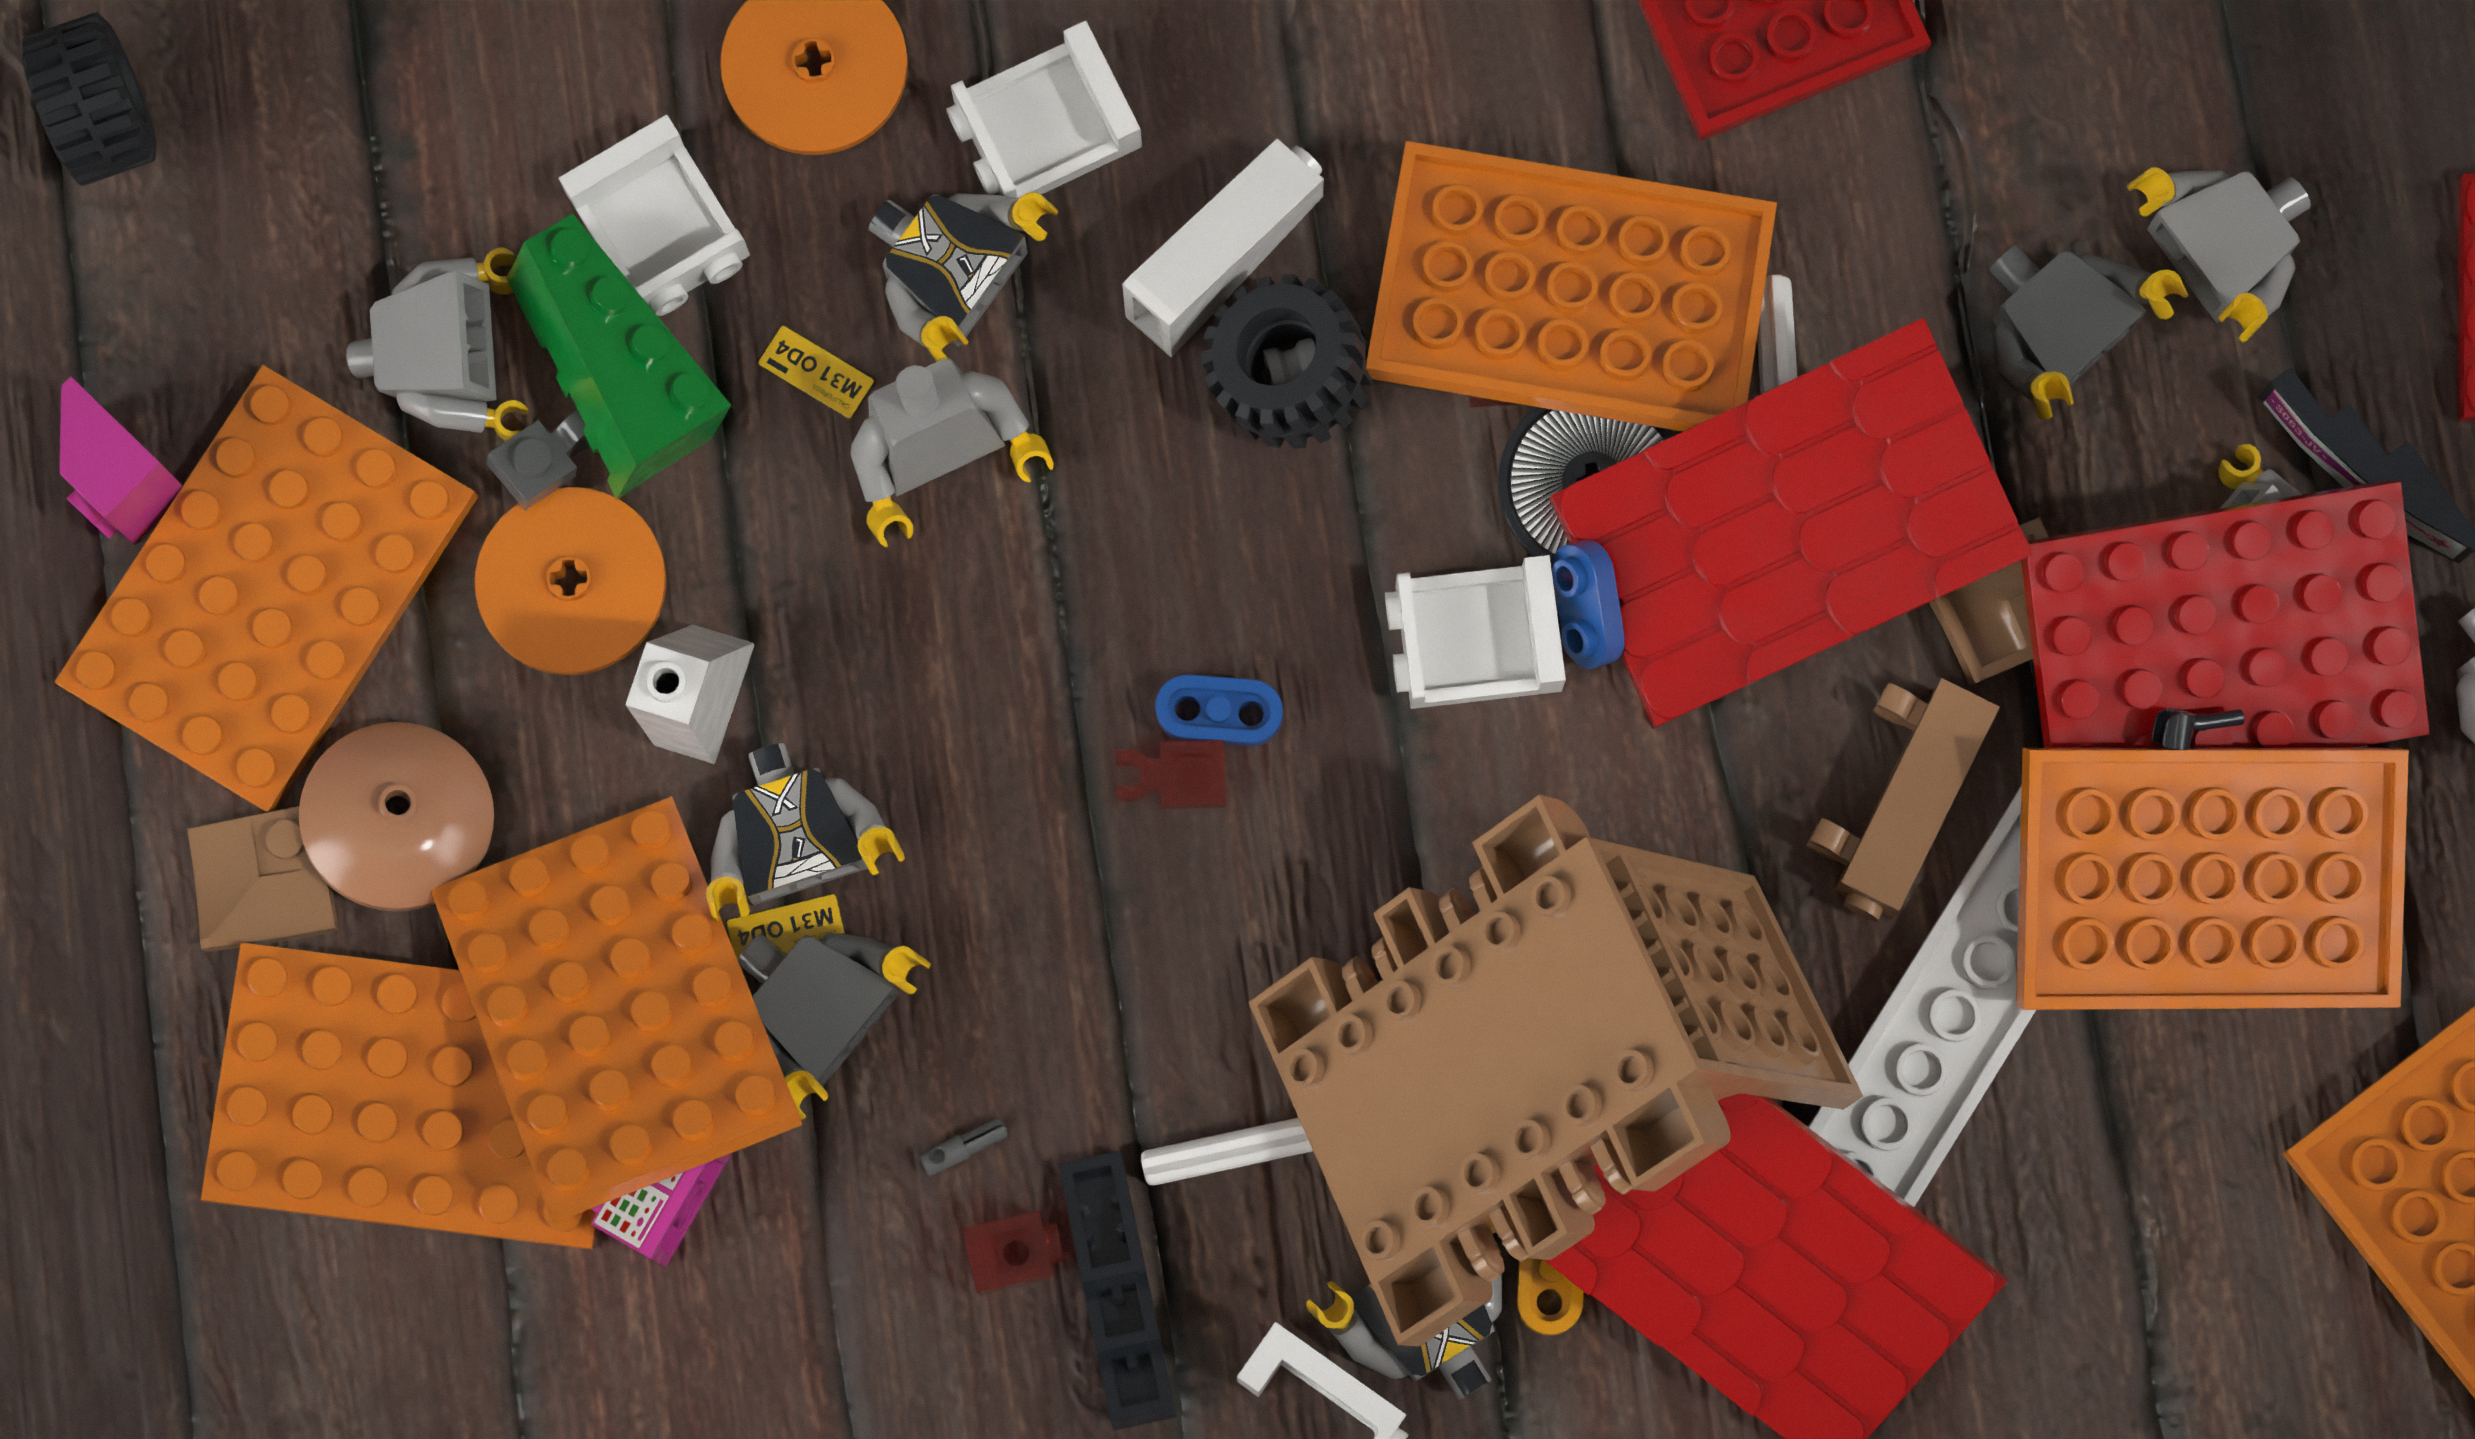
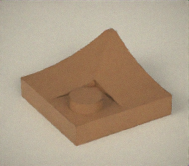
(1990, 619)
(257, 883)

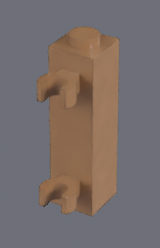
(1914, 800)

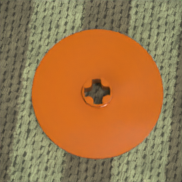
(806, 111)
(605, 615)

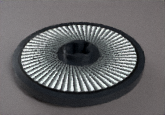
(1552, 453)

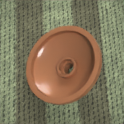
(388, 857)

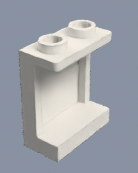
(1046, 118)
(656, 216)
(1477, 635)
(1286, 1349)

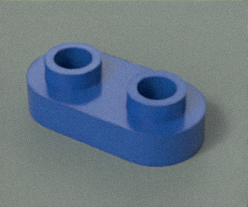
(1588, 604)
(1219, 705)

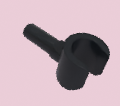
(2175, 727)

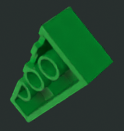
(614, 356)

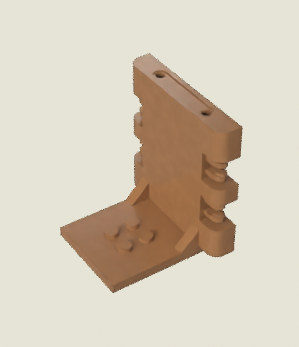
(1529, 1043)

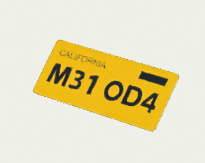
(816, 372)
(787, 924)

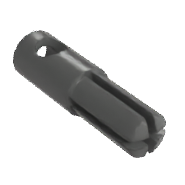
(962, 1146)

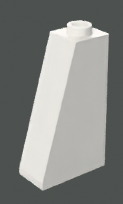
(1221, 245)
(689, 689)

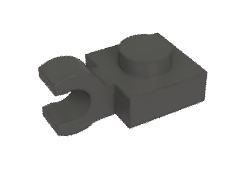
(537, 461)

